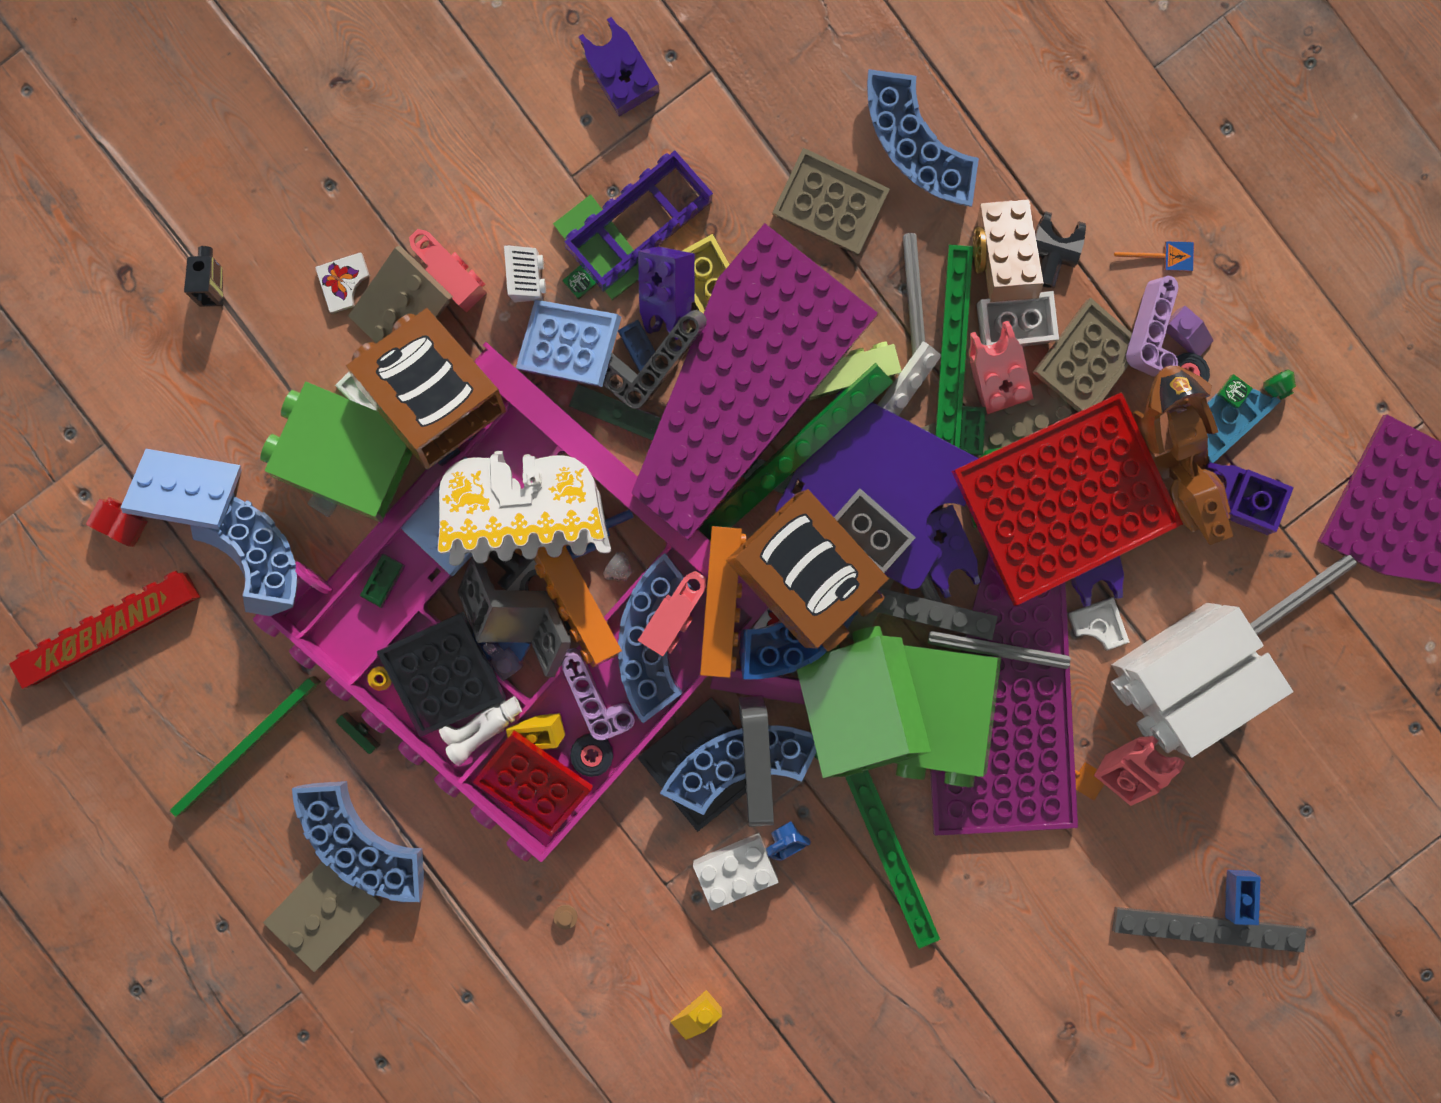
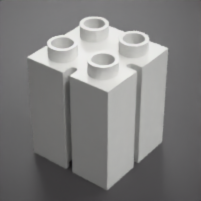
(1199, 679)

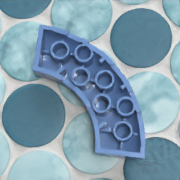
(722, 763)
(352, 848)

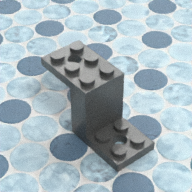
(513, 617)

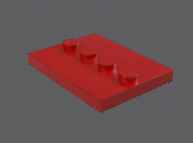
(532, 783)

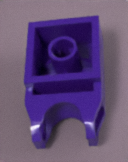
(616, 61)
(665, 286)
(1243, 488)
(955, 549)
(1110, 572)

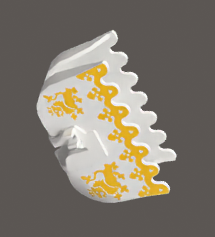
(489, 511)

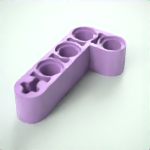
(1151, 326)
(591, 693)

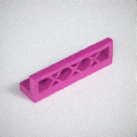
(776, 688)

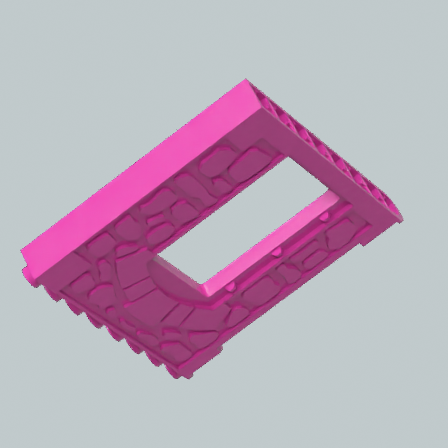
(346, 631)

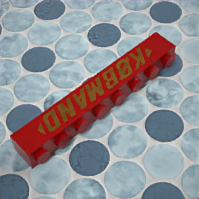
(104, 630)

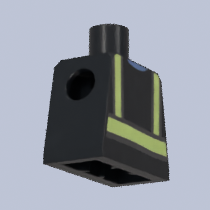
(204, 279)

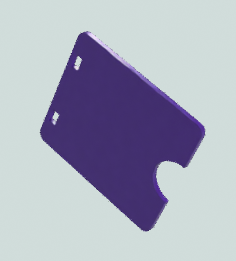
(895, 466)

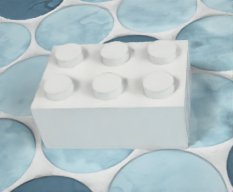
(1031, 320)
(735, 871)

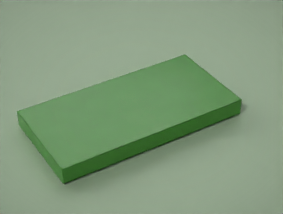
(596, 249)

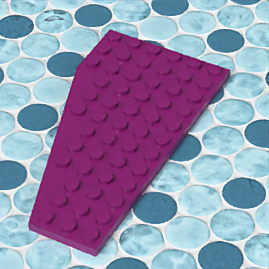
(765, 349)
(1392, 505)
(1032, 742)

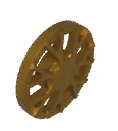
(979, 250)

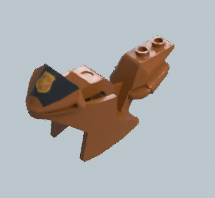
(1195, 491)

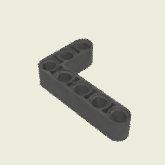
(655, 366)
(757, 760)

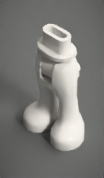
(486, 724)

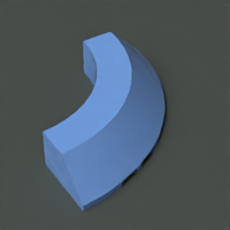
(913, 144)
(260, 554)
(642, 670)

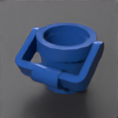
(787, 842)

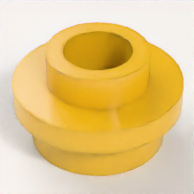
(372, 678)

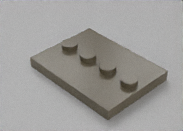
(830, 201)
(395, 291)
(1086, 357)
(320, 915)

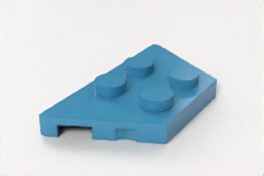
(1236, 422)

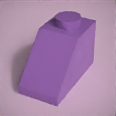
(1189, 331)

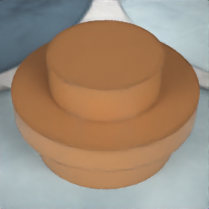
(565, 917)

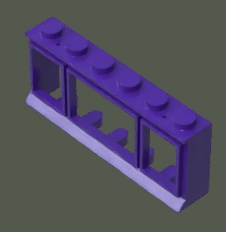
(629, 194)

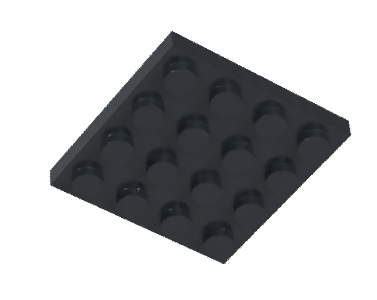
(441, 674)
(677, 744)

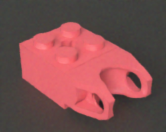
(449, 271)
(1000, 371)
(672, 616)
(1138, 770)

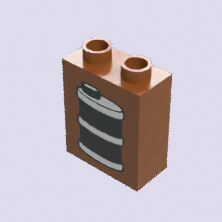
(426, 387)
(809, 572)

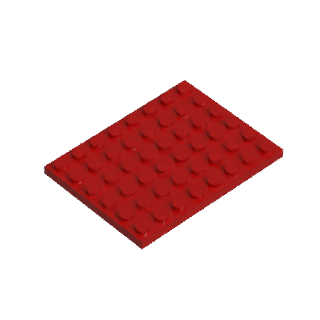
(1067, 498)

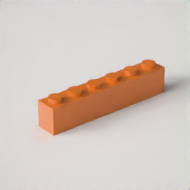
(721, 604)
(577, 606)

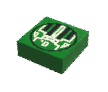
(579, 282)
(1234, 391)

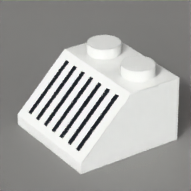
(524, 273)

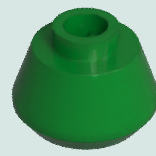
(1280, 384)

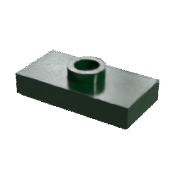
(972, 430)
(382, 580)
(358, 732)

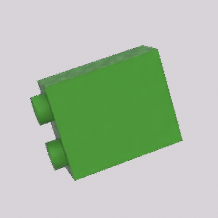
(337, 451)
(863, 705)
(957, 710)

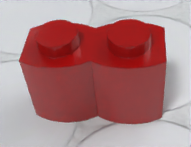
(111, 521)

